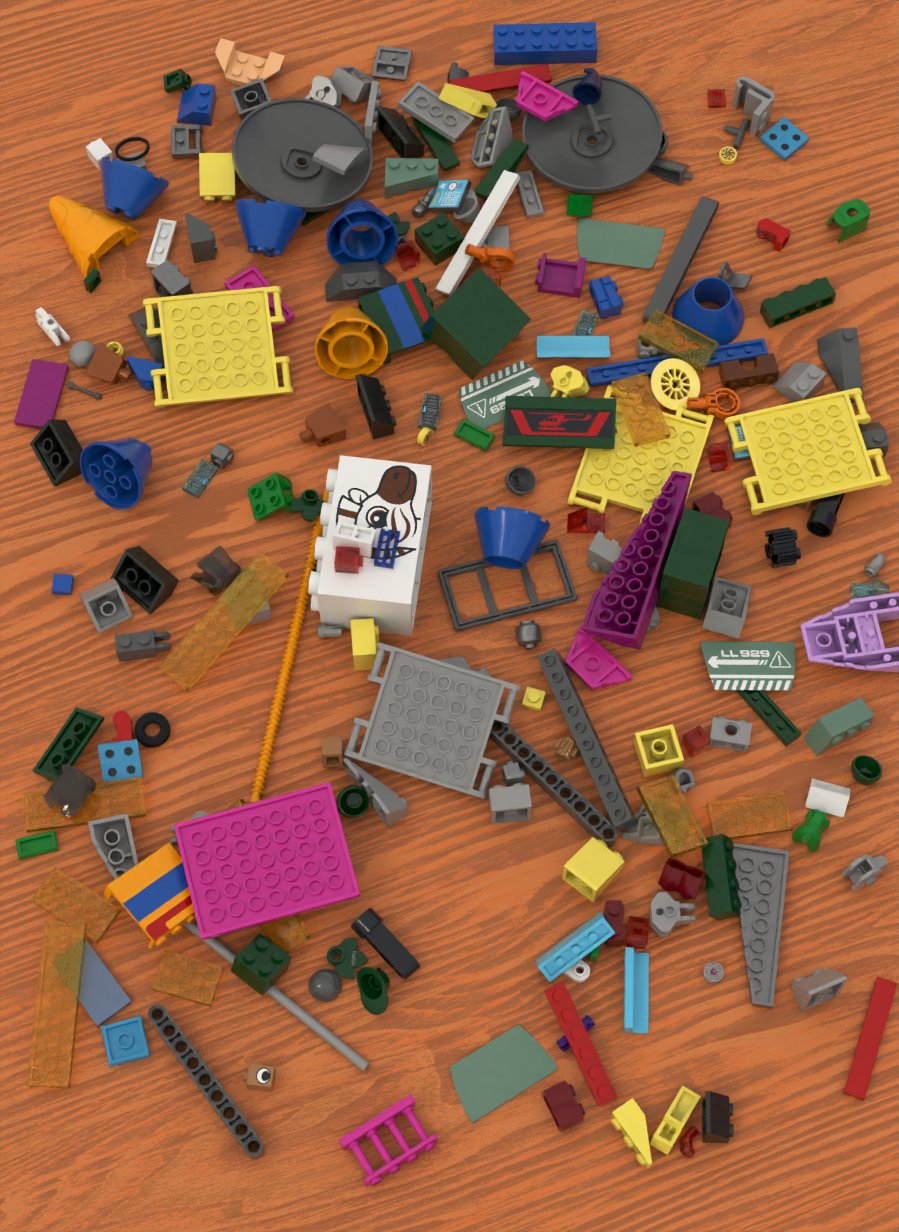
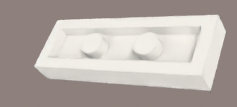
(161, 242)

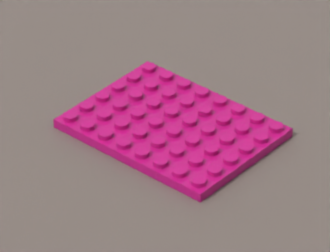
(266, 861)

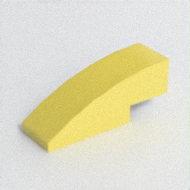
(674, 1120)

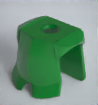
(851, 225)

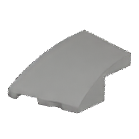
(338, 157)
(644, 831)

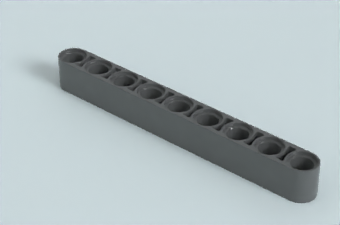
(682, 257)
(555, 790)
(212, 1088)

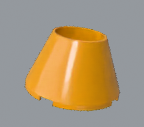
(350, 356)

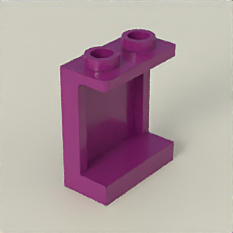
(560, 276)

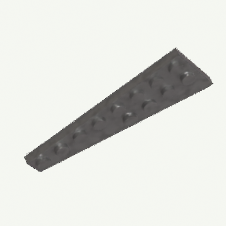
(762, 896)

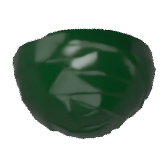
(866, 770)
(352, 801)

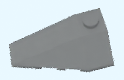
(382, 798)
(114, 843)

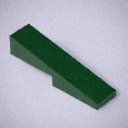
(437, 146)
(507, 161)

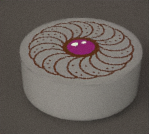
(713, 972)

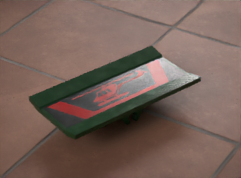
(559, 422)

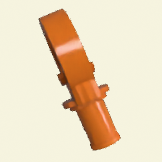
(489, 255)
(711, 405)

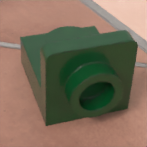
(177, 80)

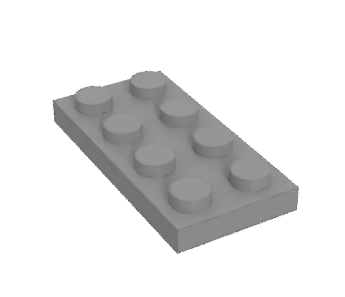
(438, 115)

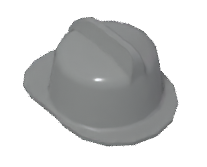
(469, 210)

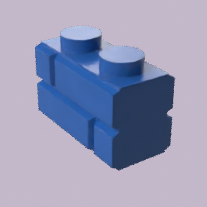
(605, 297)

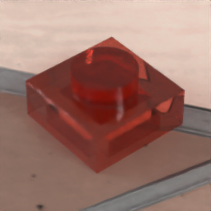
(716, 98)

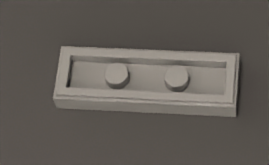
(529, 195)

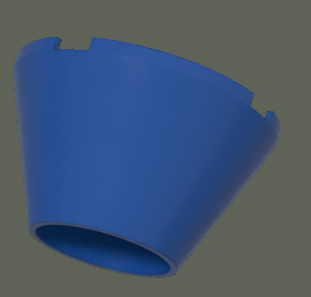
(362, 246)
(719, 324)
(509, 535)

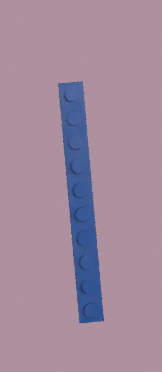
(605, 374)

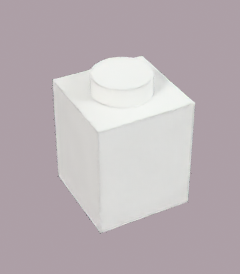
(97, 150)

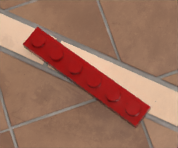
(580, 1044)

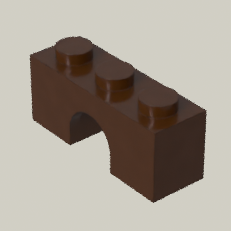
(734, 376)

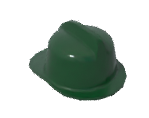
(373, 989)

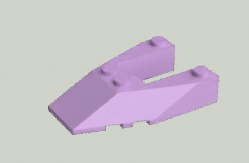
(852, 635)

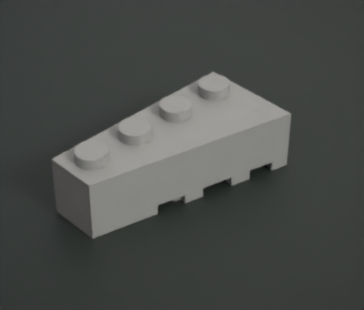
(603, 553)

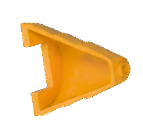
(88, 231)

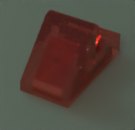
(585, 522)
(637, 932)

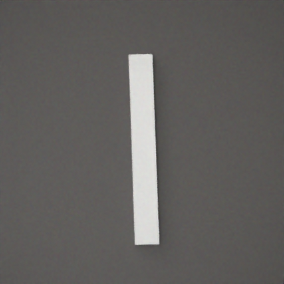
(478, 232)

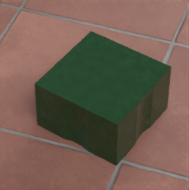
(475, 323)
(692, 563)

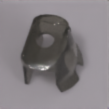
(218, 571)
(69, 790)

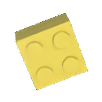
(364, 643)
(658, 750)

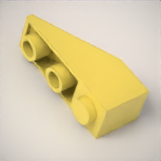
(468, 100)
(633, 1125)

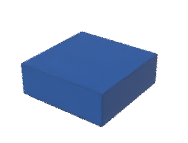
(62, 584)

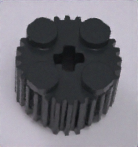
(782, 547)

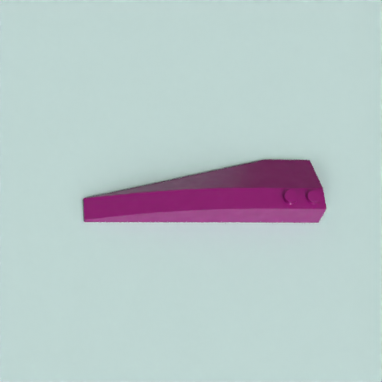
(630, 591)

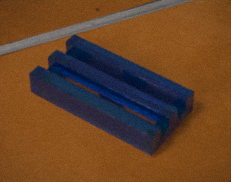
(389, 534)

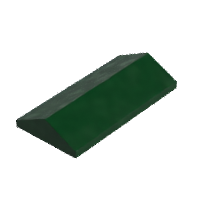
(68, 743)

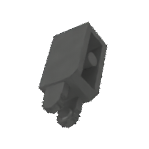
(141, 645)

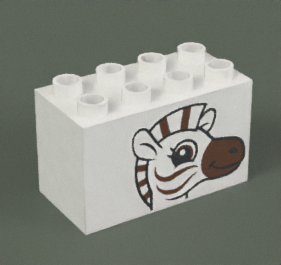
(375, 497)

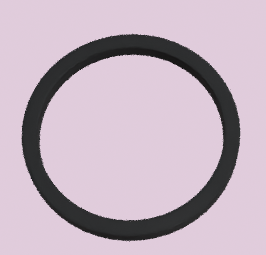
(136, 157)

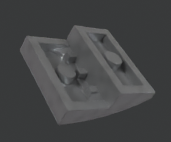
(392, 63)

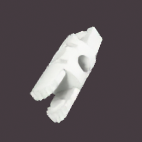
(51, 326)

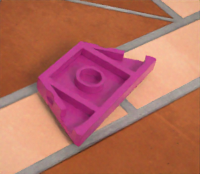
(542, 98)
(594, 663)

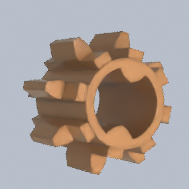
(566, 749)

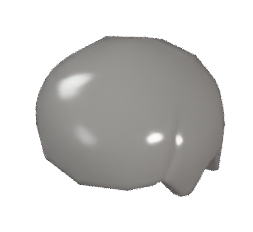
(82, 353)

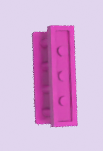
(387, 1119)

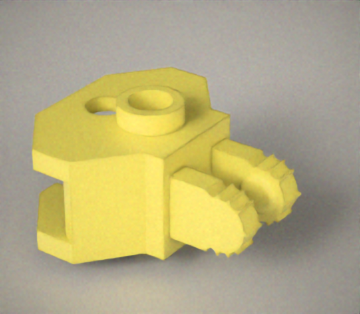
(568, 382)

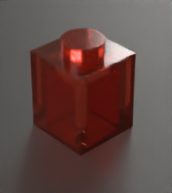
(348, 560)

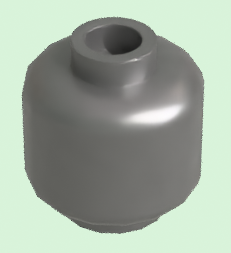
(528, 634)

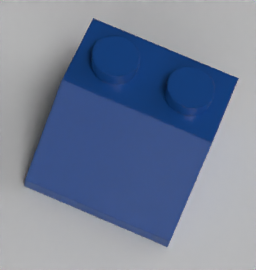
(197, 105)

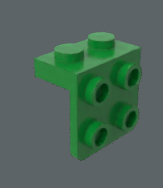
(271, 495)

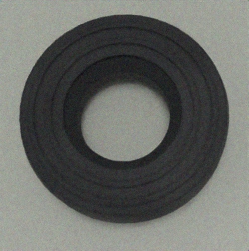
(152, 741)

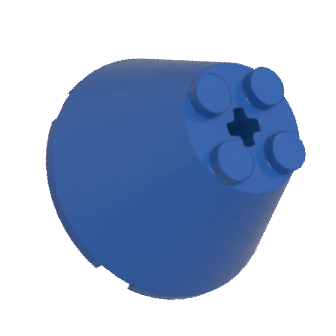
(129, 188)
(268, 225)
(117, 470)

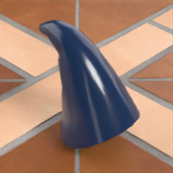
(589, 89)

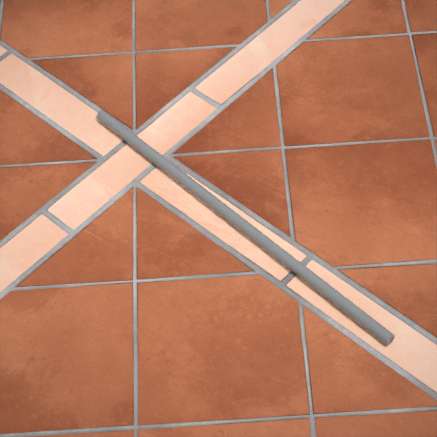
(290, 1005)

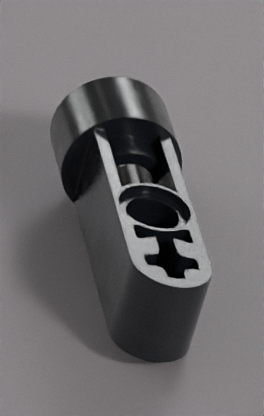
(824, 515)
(370, 927)

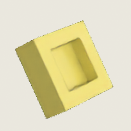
(533, 699)

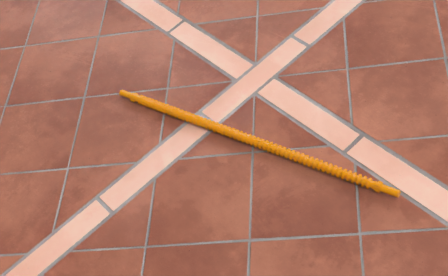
(287, 662)

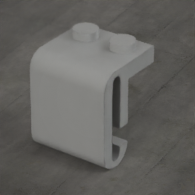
(757, 102)

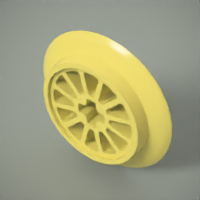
(684, 369)

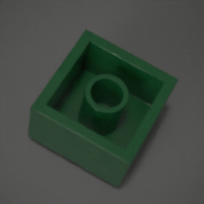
(438, 238)
(261, 964)

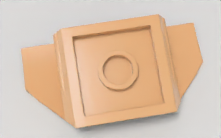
(245, 68)

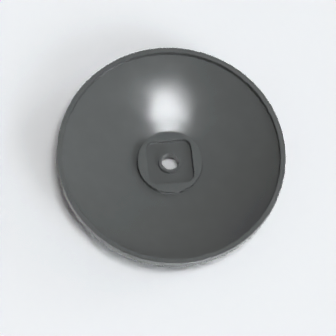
(290, 132)
(621, 151)

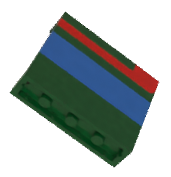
(399, 314)

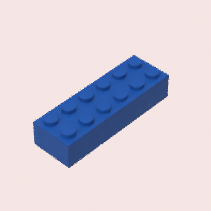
(545, 43)

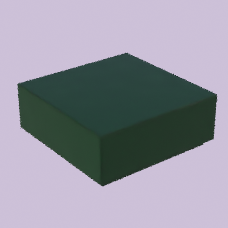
(92, 280)

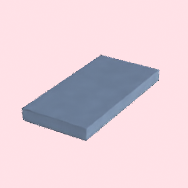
(99, 990)

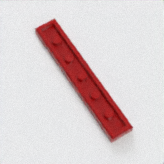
(502, 80)
(870, 1038)

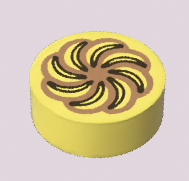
(727, 155)
(424, 436)

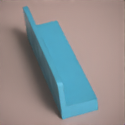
(572, 347)
(575, 947)
(636, 991)

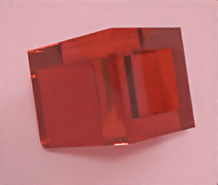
(407, 255)
(719, 457)
(695, 740)

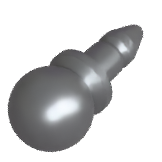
(419, 209)

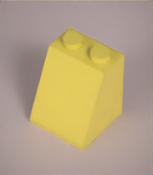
(217, 176)
(593, 869)

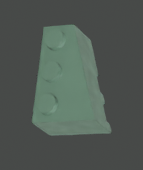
(410, 174)
(838, 726)

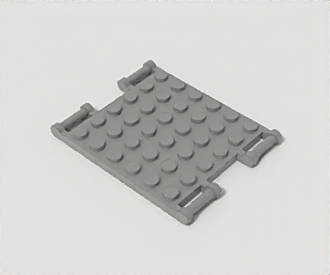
(431, 720)

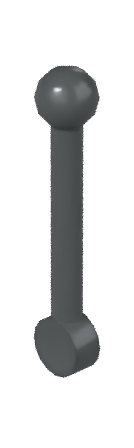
(70, 385)

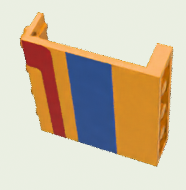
(156, 894)

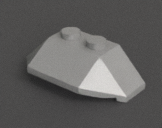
(492, 138)

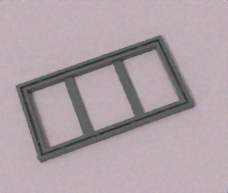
(494, 616)

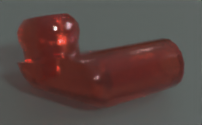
(685, 1142)

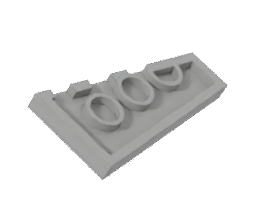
(372, 113)

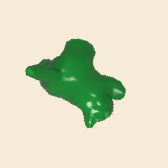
(811, 830)

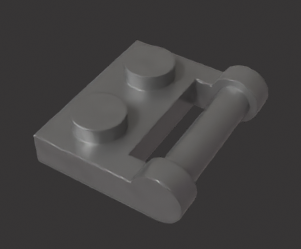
(181, 141)

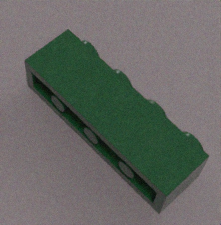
(797, 302)
(721, 877)

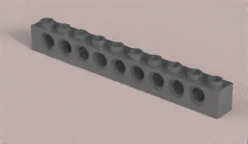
(587, 740)

